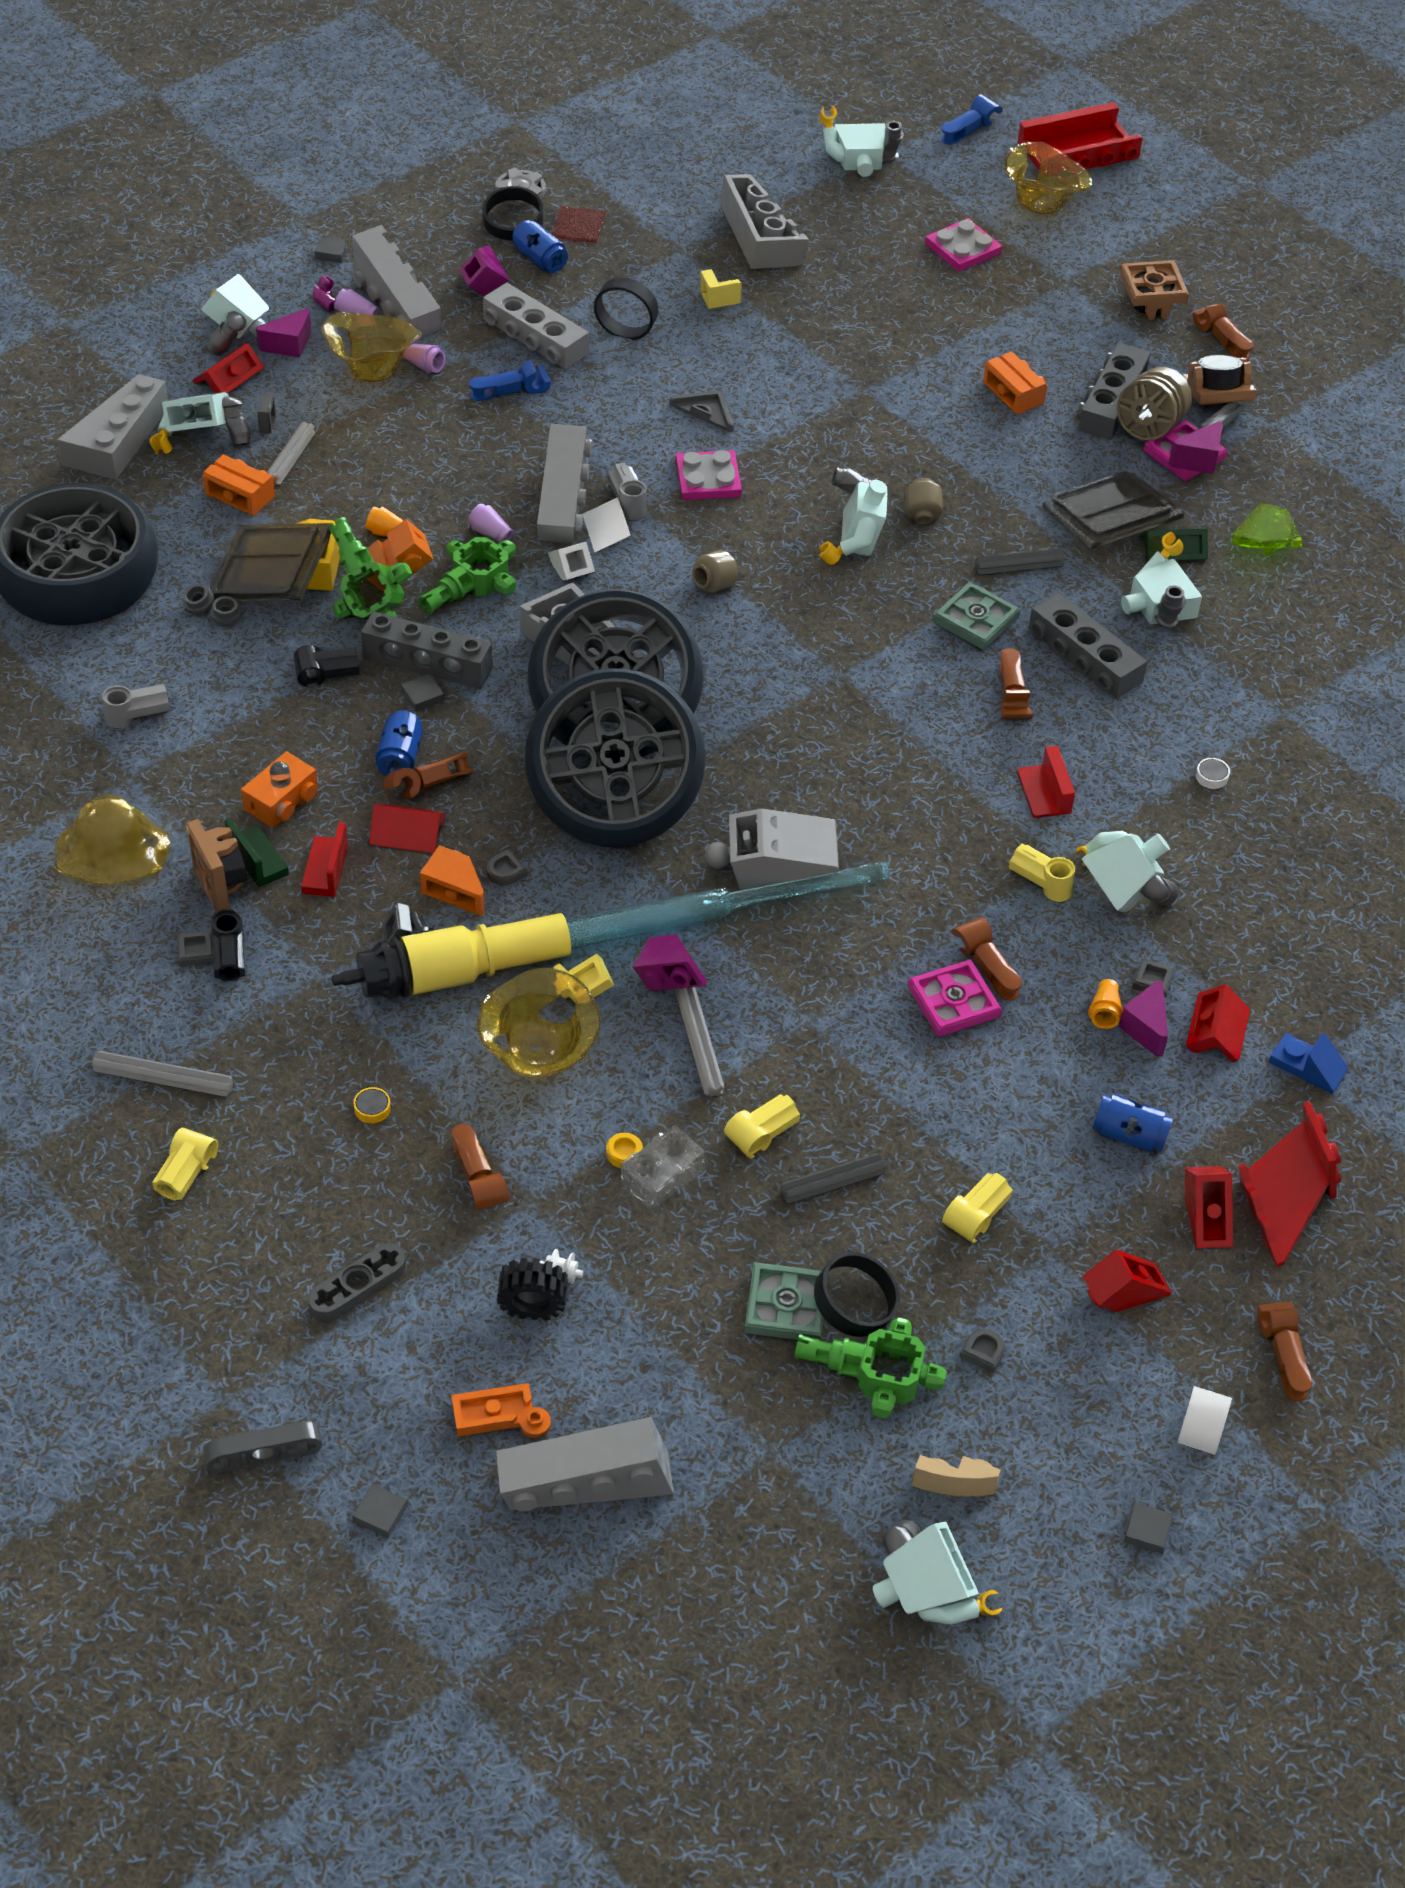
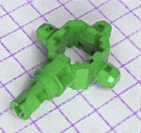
(360, 566)
(464, 580)
(857, 1360)

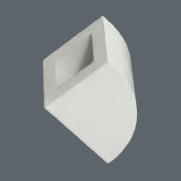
(572, 561)
(1204, 1420)

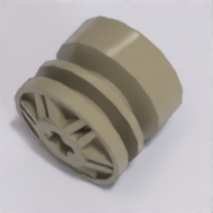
(1168, 400)

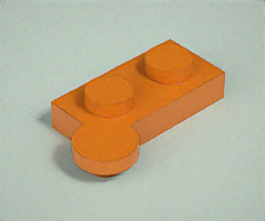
(499, 1410)

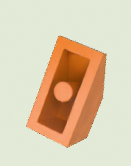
(453, 880)

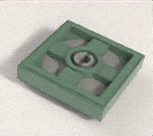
(976, 615)
(783, 1302)

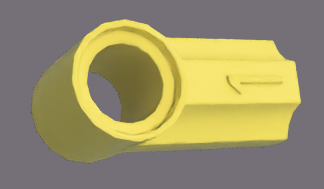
(1053, 874)
(757, 1129)
(187, 1156)
(975, 1211)

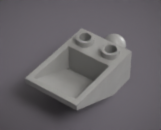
(776, 847)

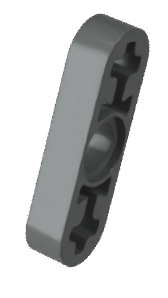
(360, 1268)
(277, 1444)

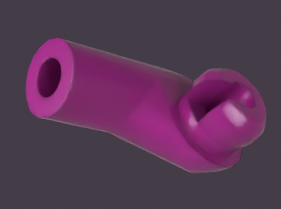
(323, 293)

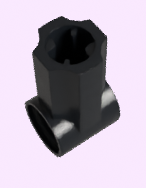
(317, 665)
(228, 945)

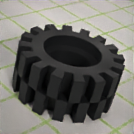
(532, 1289)

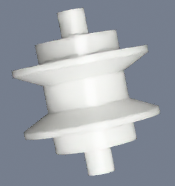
(568, 1265)

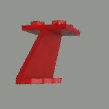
(1290, 1183)

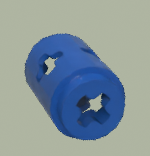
(540, 246)
(399, 743)
(1114, 1117)

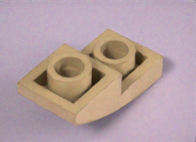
(970, 1479)

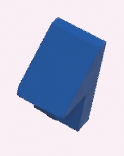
(1315, 1064)

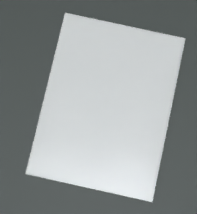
(606, 524)

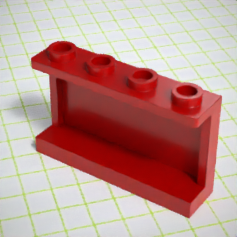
(1084, 135)

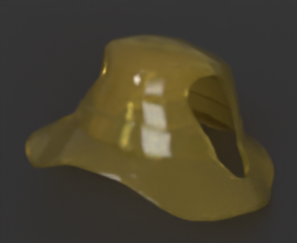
(1055, 182)
(375, 343)
(109, 843)
(515, 1012)

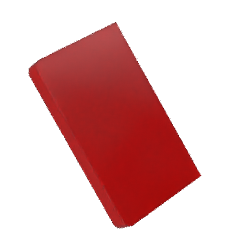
(231, 370)
(1048, 785)
(405, 827)
(326, 863)
(1218, 1022)

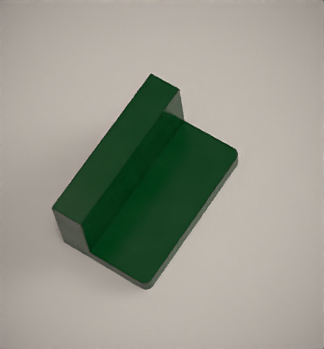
(1194, 543)
(258, 854)

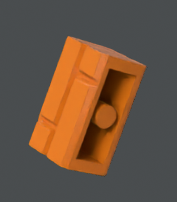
(1015, 382)
(238, 484)

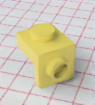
(592, 974)

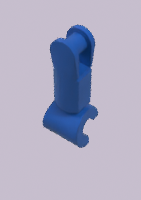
(971, 120)
(508, 382)

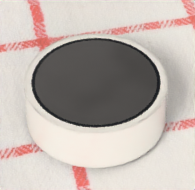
(1212, 773)

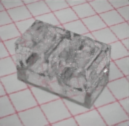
(665, 1172)

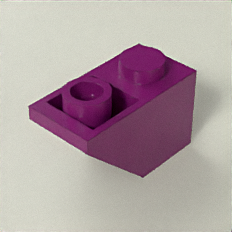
(483, 271)
(667, 965)

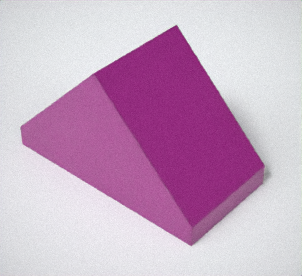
(285, 335)
(1197, 450)
(1146, 1019)

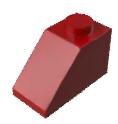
(1210, 1206)
(1125, 1282)

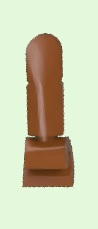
(1215, 318)
(1015, 696)
(427, 775)
(978, 941)
(485, 1187)
(1281, 1322)

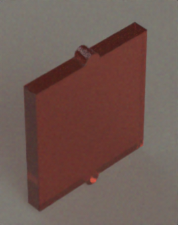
(578, 224)

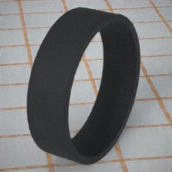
(506, 194)
(638, 290)
(878, 1272)

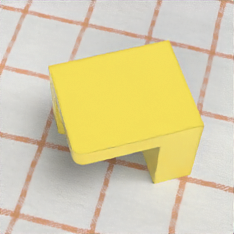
(719, 293)

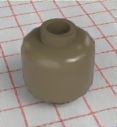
(923, 501)
(715, 571)

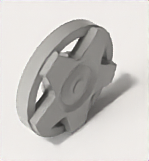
(523, 179)

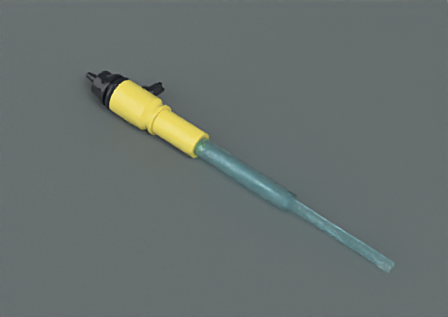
(457, 956)

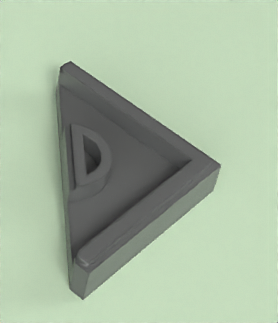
(705, 406)

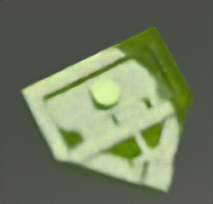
(1268, 529)

